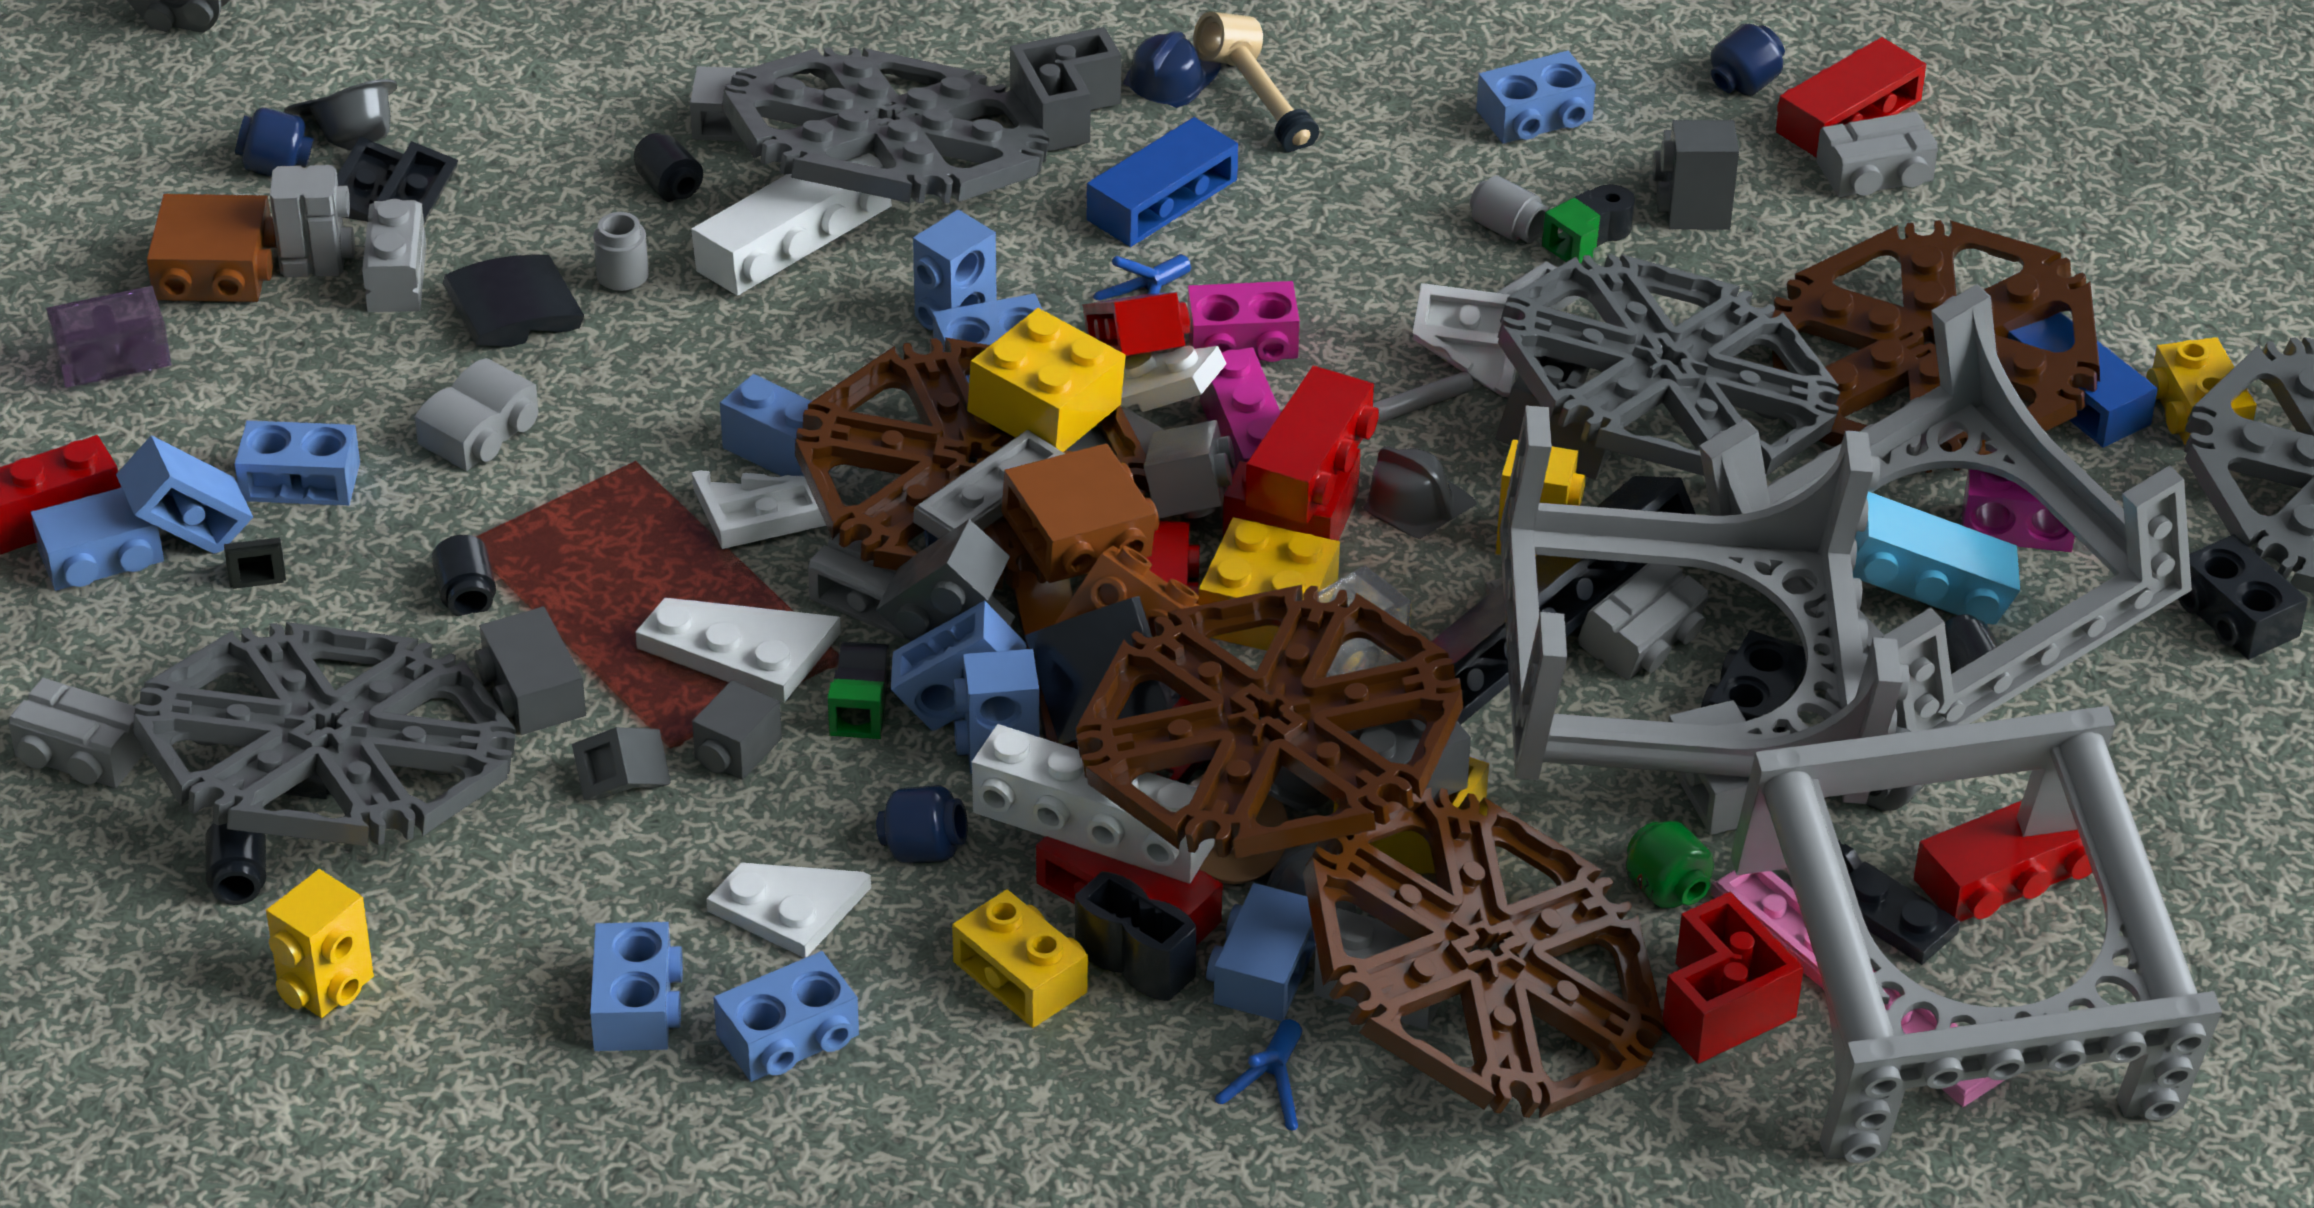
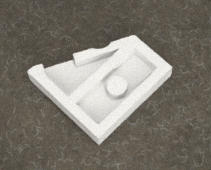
(1464, 332)
(757, 507)
(788, 902)

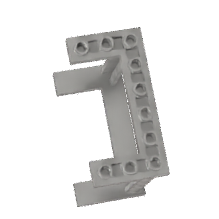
(1793, 539)
(2138, 544)
(2069, 789)

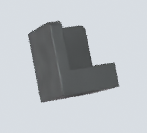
(620, 761)

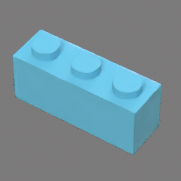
(1936, 561)

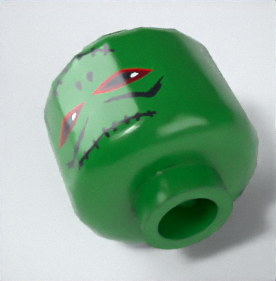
(1669, 863)

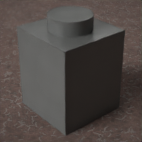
(736, 730)

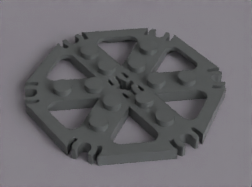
(867, 116)
(1654, 362)
(2228, 442)
(311, 728)

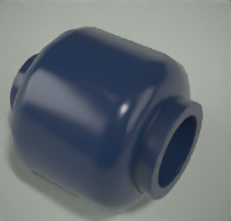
(1747, 59)
(272, 140)
(922, 824)

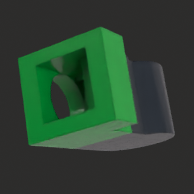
(1588, 221)
(859, 684)

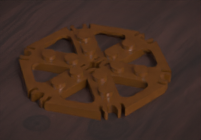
(1894, 335)
(923, 454)
(1250, 751)
(1495, 987)

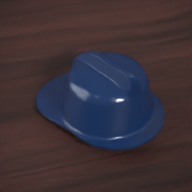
(1169, 70)

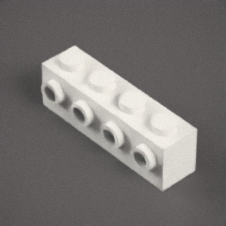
(778, 228)
(1046, 792)

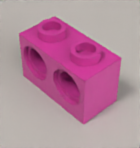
(1246, 317)
(2011, 514)

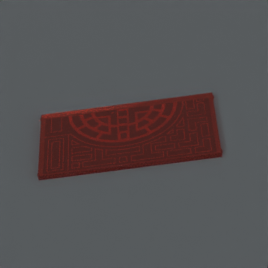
(604, 566)

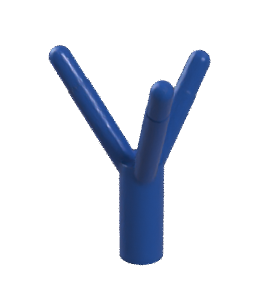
(1150, 277)
(1272, 1061)

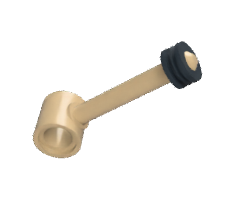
(1238, 42)

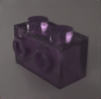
(108, 336)

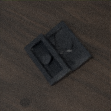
(386, 174)
(510, 297)
(1075, 657)

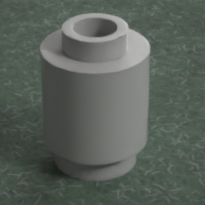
(1508, 209)
(620, 251)

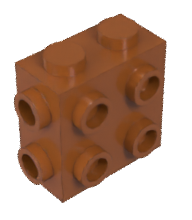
(211, 247)
(1076, 510)
(1127, 575)

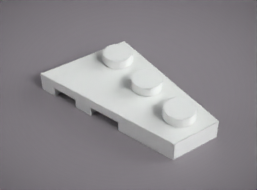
(1170, 376)
(740, 643)

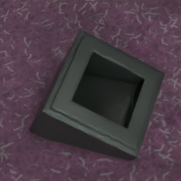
(255, 563)

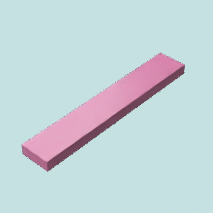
(1777, 909)

